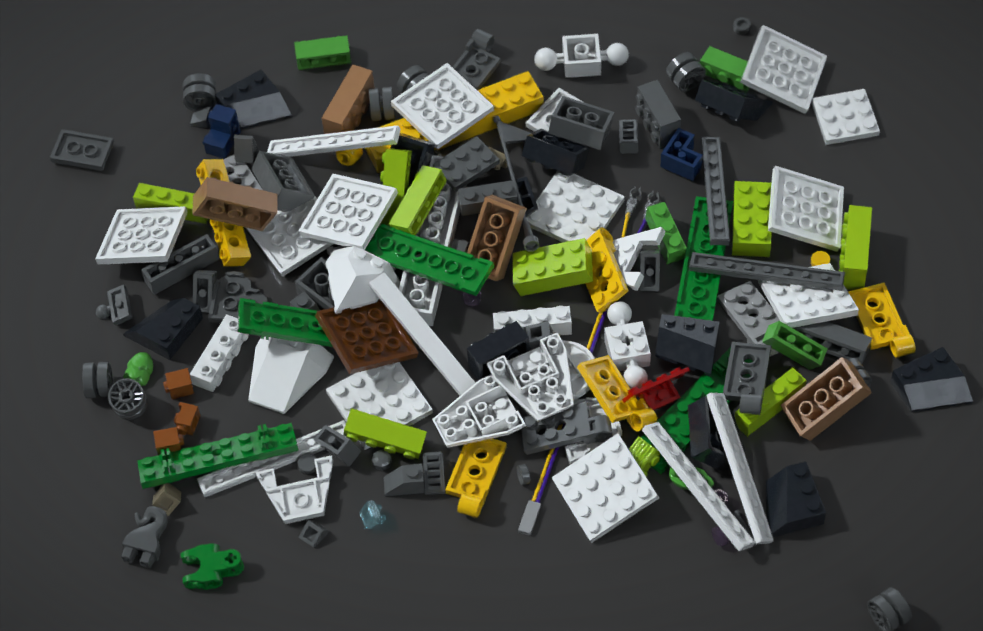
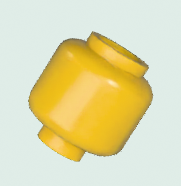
(349, 157)

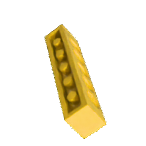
(229, 237)

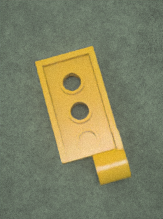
(604, 259)
(891, 331)
(634, 410)
(475, 488)

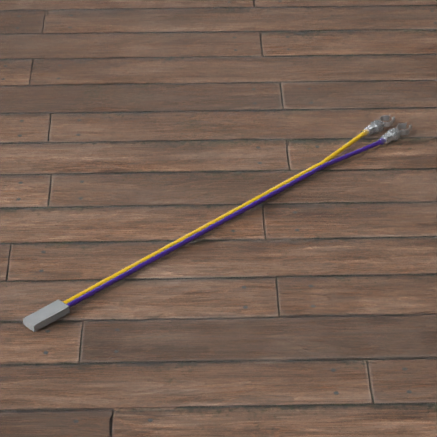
(533, 508)

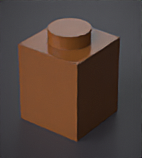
(178, 383)
(169, 439)

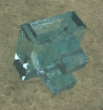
(370, 514)

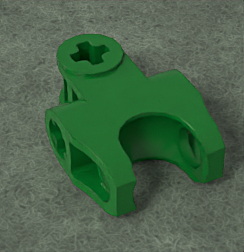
(213, 566)

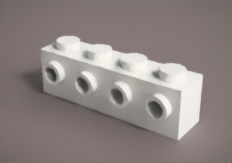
(558, 318)
(218, 355)

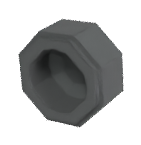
(381, 460)

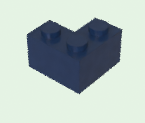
(223, 128)
(680, 157)

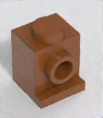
(187, 418)

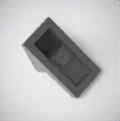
(245, 148)

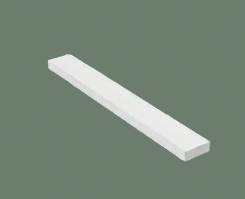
(335, 141)
(422, 333)
(740, 468)
(234, 475)
(698, 486)

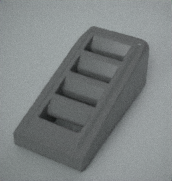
(628, 137)
(433, 460)

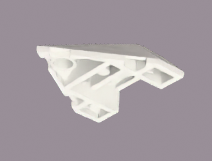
(350, 274)

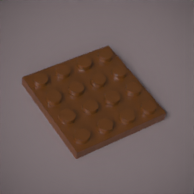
(366, 337)

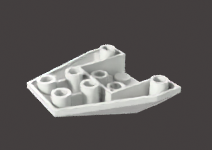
(285, 372)
(537, 378)
(478, 415)

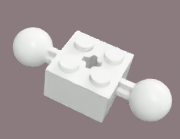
(581, 56)
(627, 344)

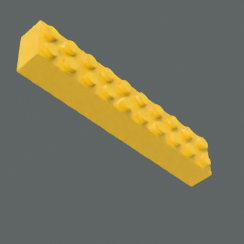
(511, 100)

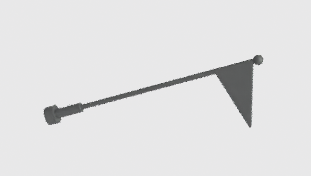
(508, 135)

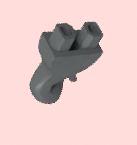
(145, 540)

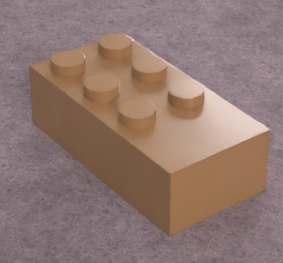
(349, 101)
(234, 204)
(496, 233)
(826, 398)

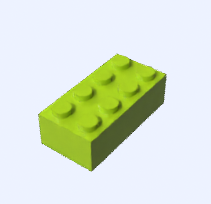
(751, 219)
(855, 246)
(552, 267)

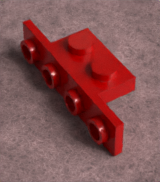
(660, 392)

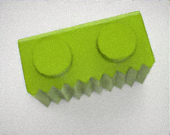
(644, 454)

